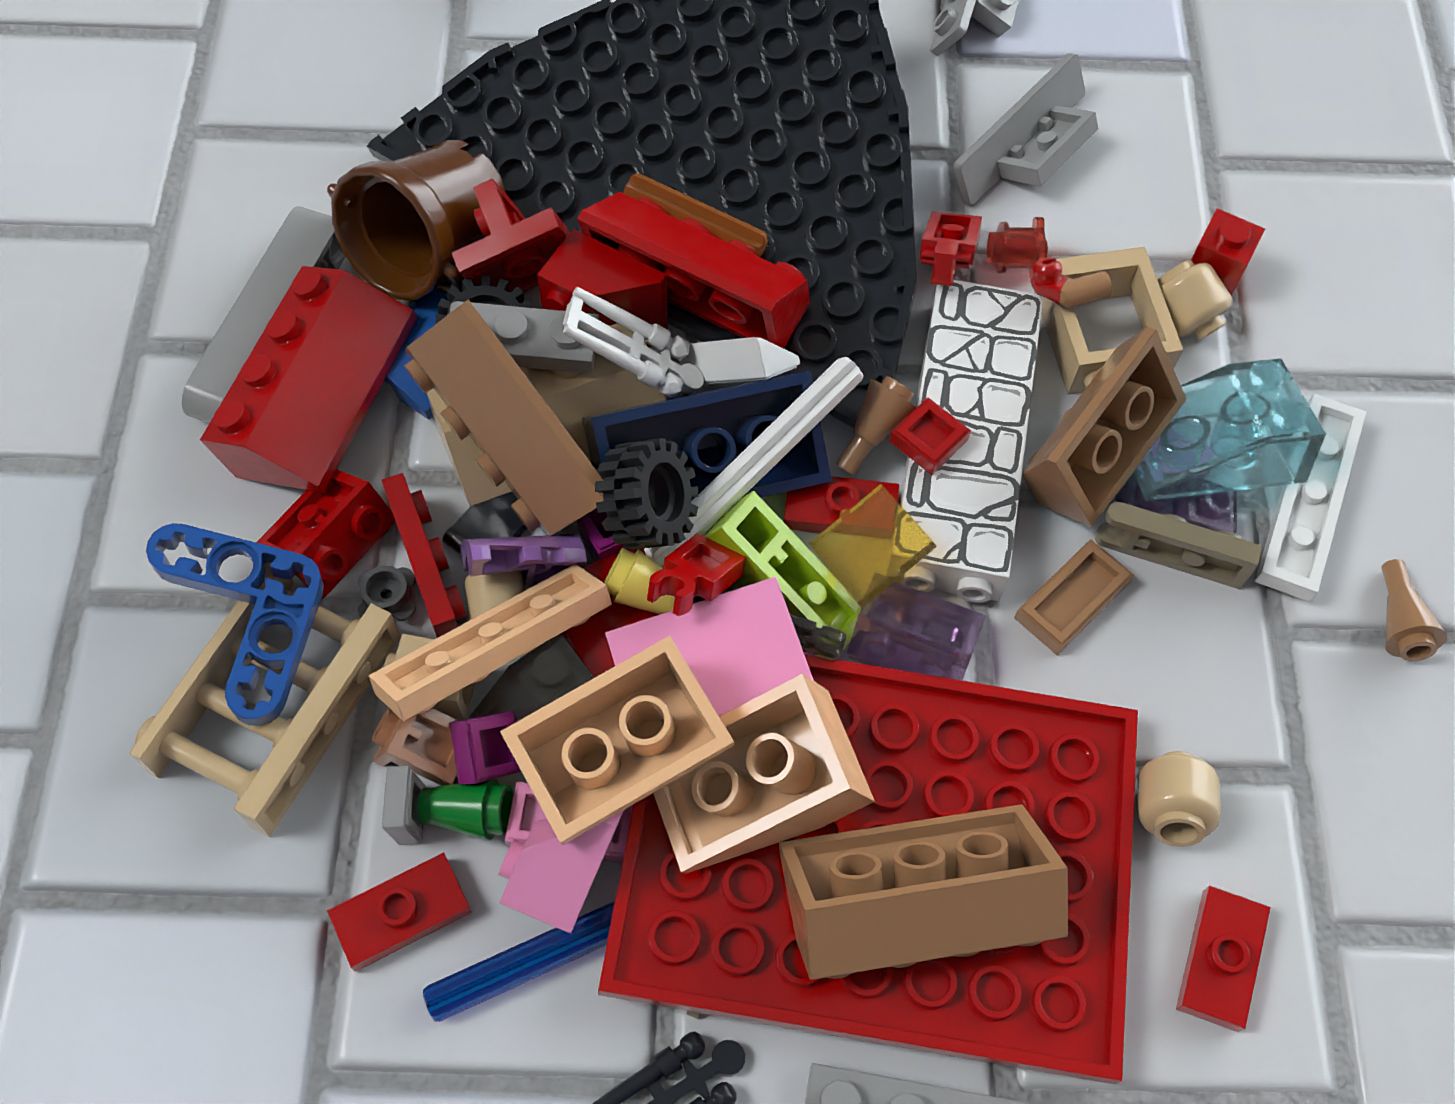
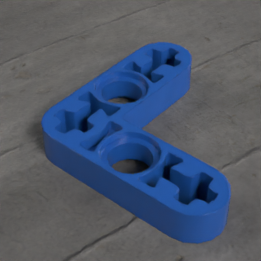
(270, 607)

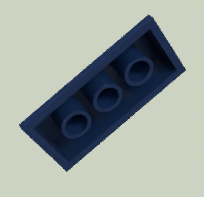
(716, 429)

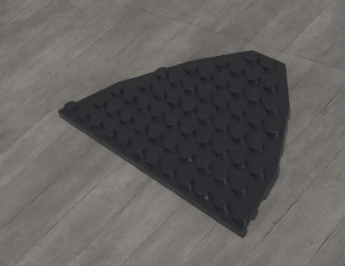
(739, 103)

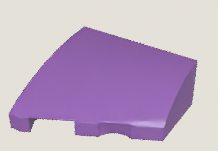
(535, 555)

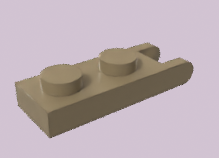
(1178, 544)

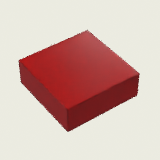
(929, 436)

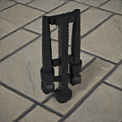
(727, 1060)

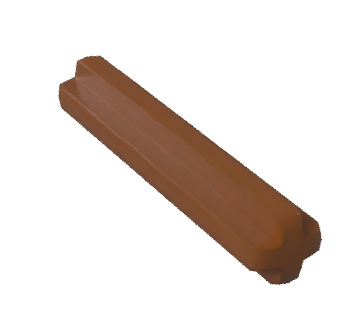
(683, 206)

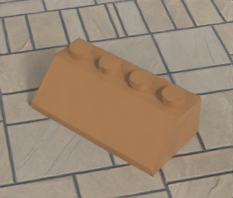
(506, 420)
(923, 891)

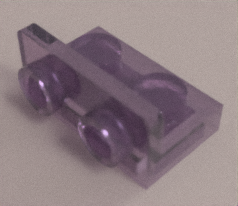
(915, 633)

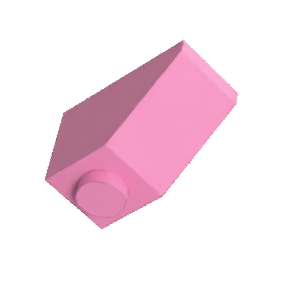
(552, 878)

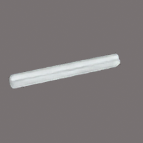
(768, 449)

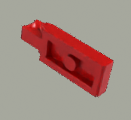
(949, 244)

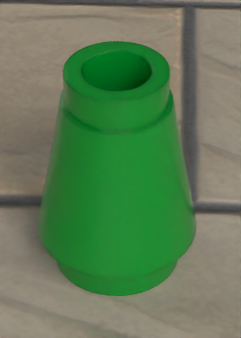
(468, 808)

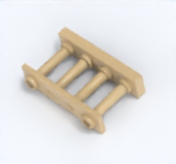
(297, 741)

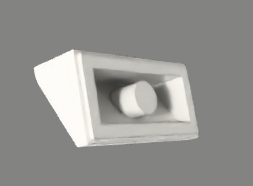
(739, 360)

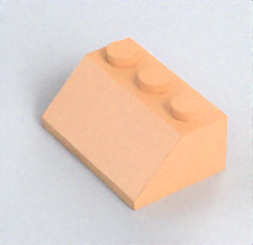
(616, 739)

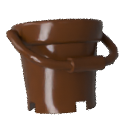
(409, 217)

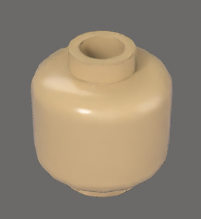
(1195, 299)
(1179, 798)

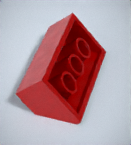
(703, 272)
(309, 380)

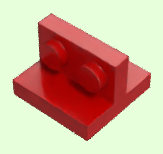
(512, 245)

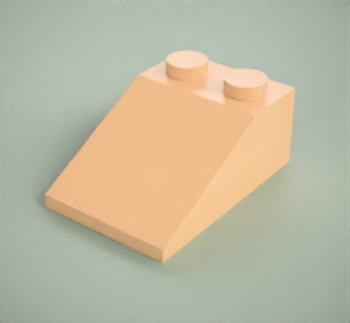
(777, 782)

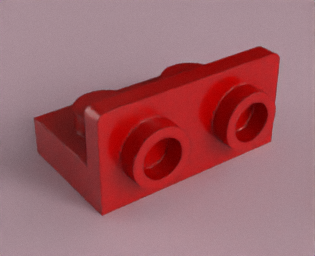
(332, 526)

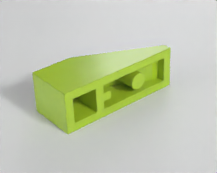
(777, 552)

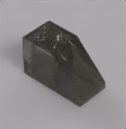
(535, 680)

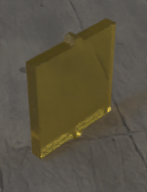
(872, 545)

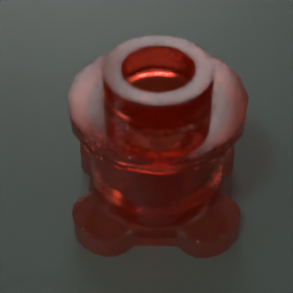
(1017, 246)

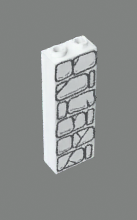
(982, 374)

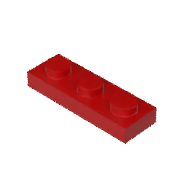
(425, 555)

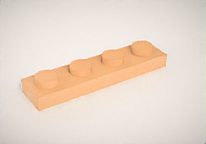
(489, 641)

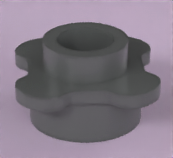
(388, 578)

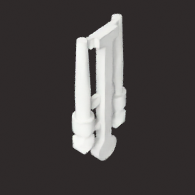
(630, 352)

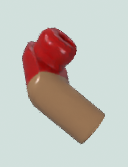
(1067, 291)

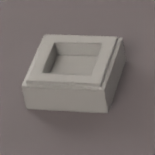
(401, 805)

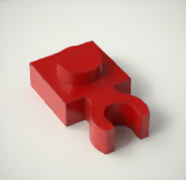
(697, 569)

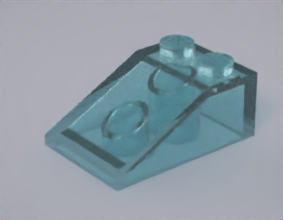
(1234, 433)

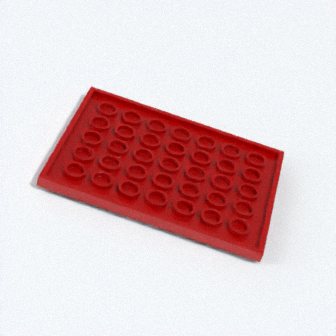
(928, 751)

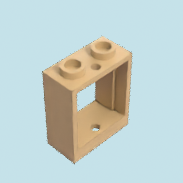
(1130, 275)

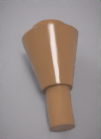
(881, 412)
(1410, 625)

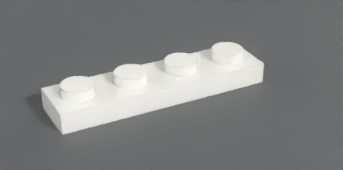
(1310, 510)

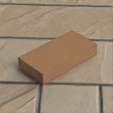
(1073, 597)

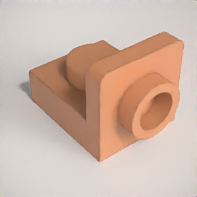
(418, 742)

